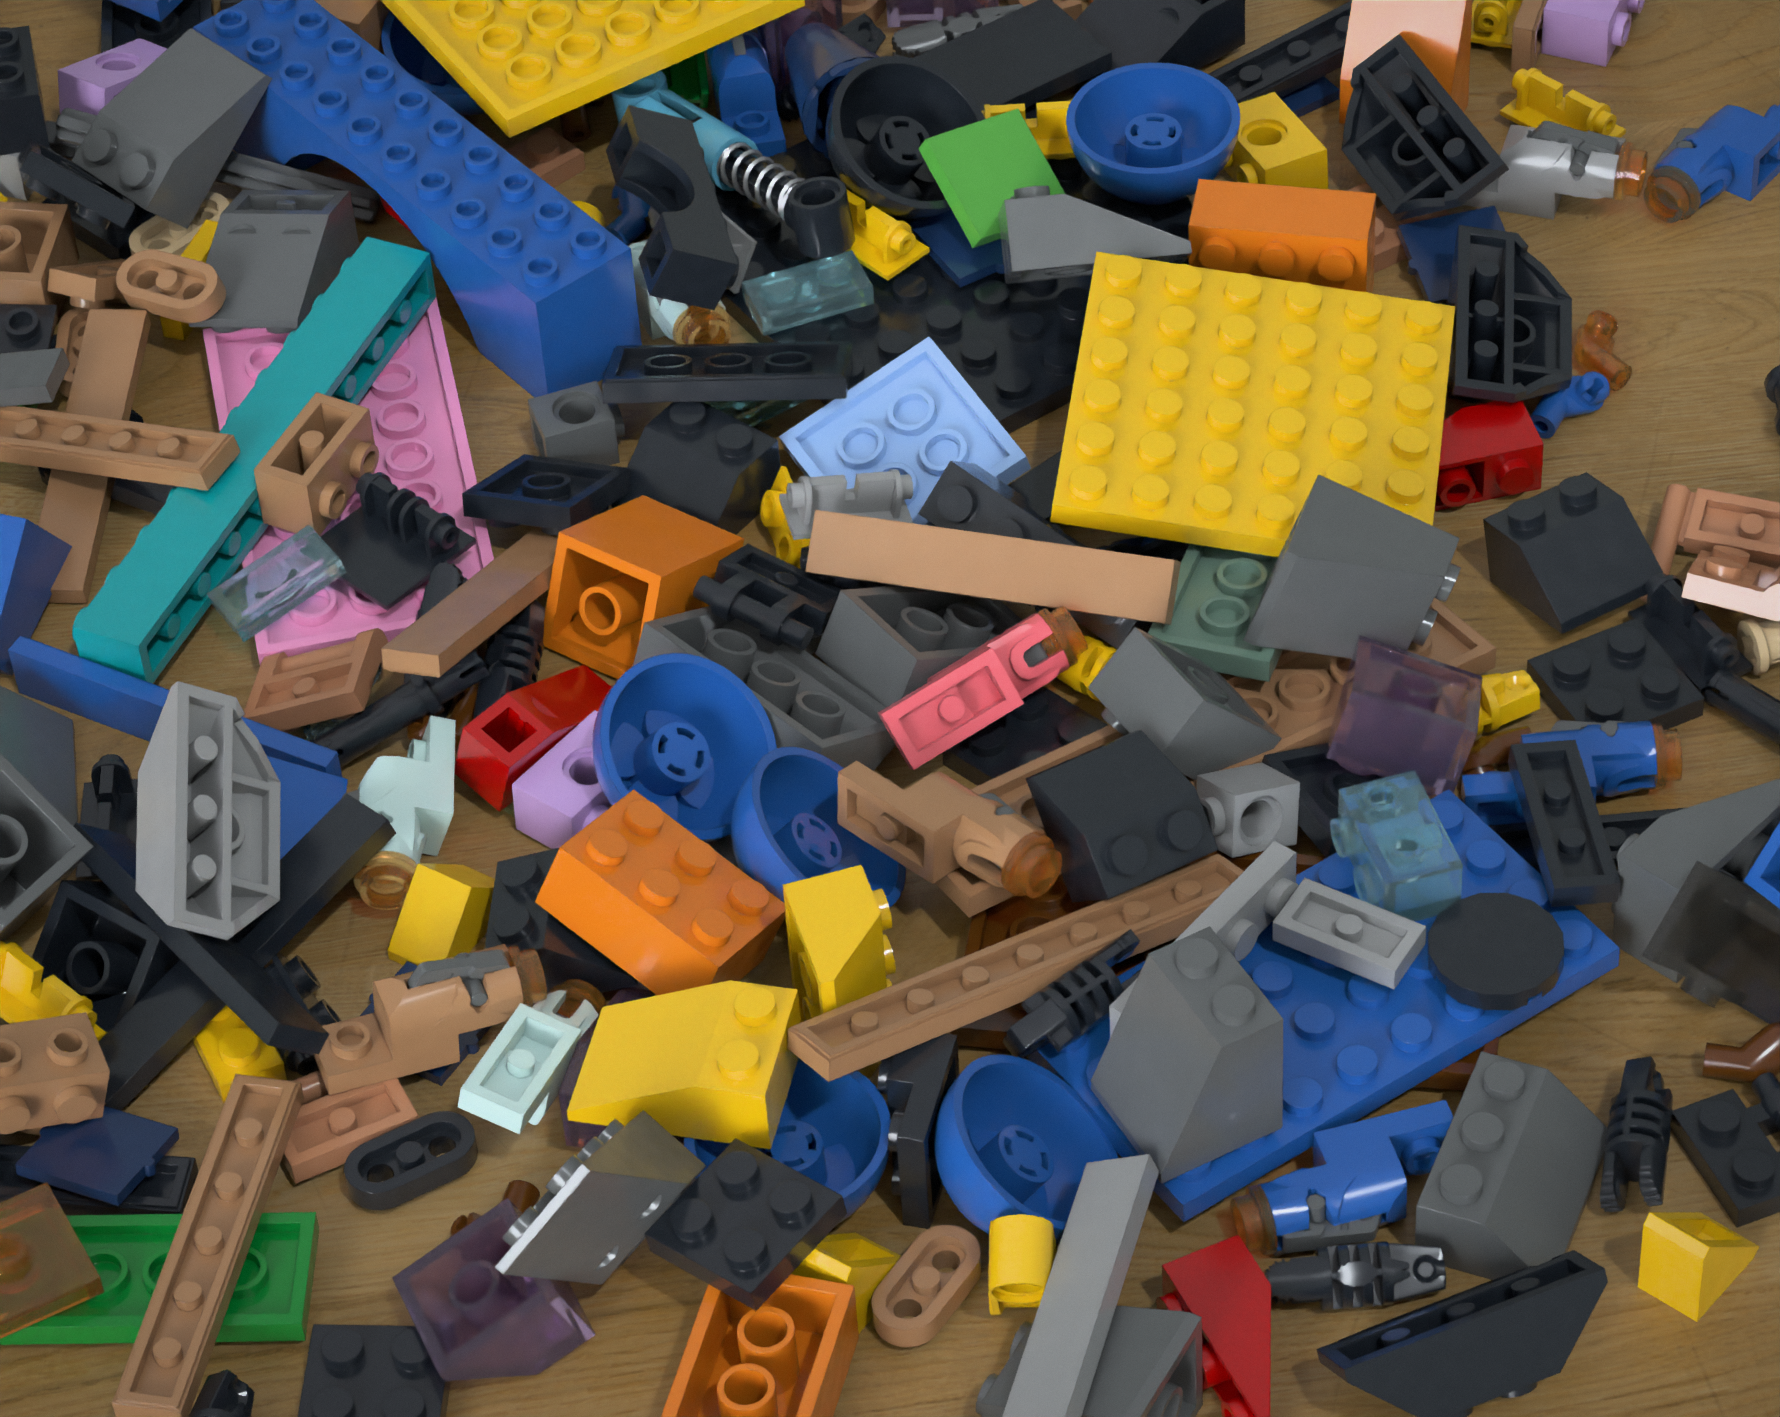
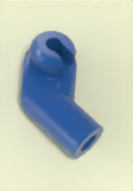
(631, 222)
(1582, 398)

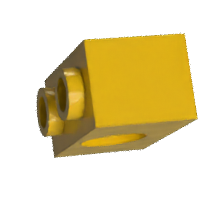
(1276, 147)

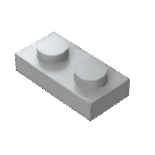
(1349, 933)

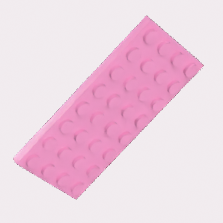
(419, 447)

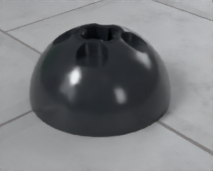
(881, 121)

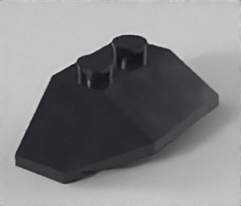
(1413, 136)
(1507, 321)
(1474, 1342)

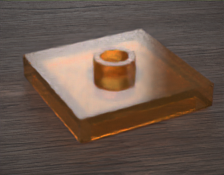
(40, 1261)

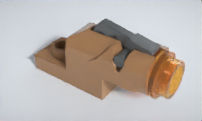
(947, 826)
(425, 1011)

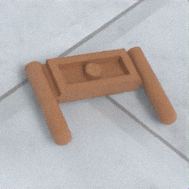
(1716, 518)

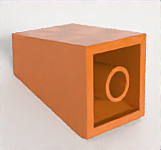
(626, 571)

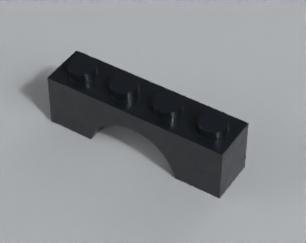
(690, 247)
(981, 503)

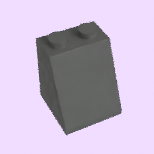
(1351, 574)
(35, 849)
(1193, 1058)
(1144, 1369)

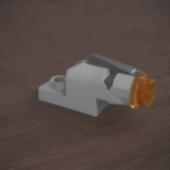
(1558, 162)

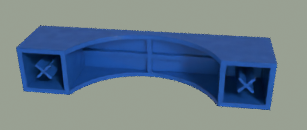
(525, 264)

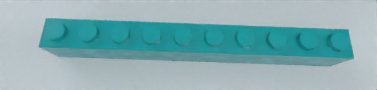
(205, 535)

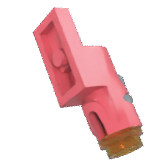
(983, 685)

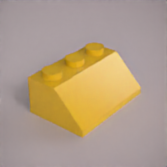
(837, 941)

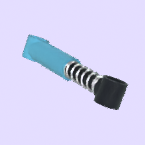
(810, 207)

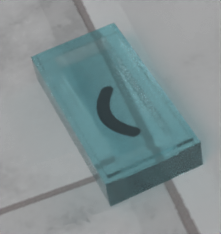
(276, 583)

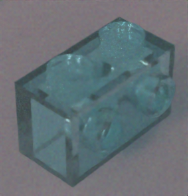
(1397, 847)

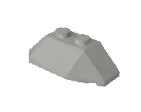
(207, 817)

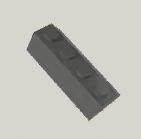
(800, 694)

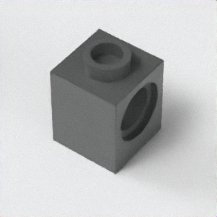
(576, 425)

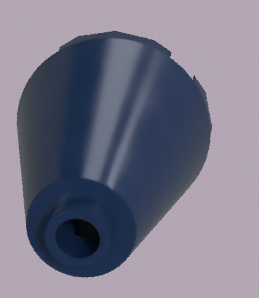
(816, 65)

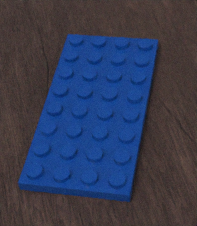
(1350, 1037)

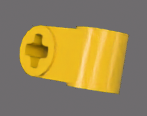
(1019, 1261)

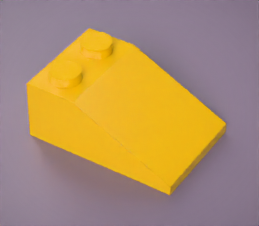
(695, 1061)

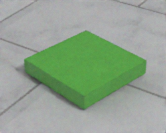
(983, 167)

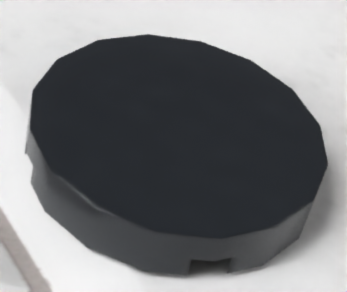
(1495, 950)

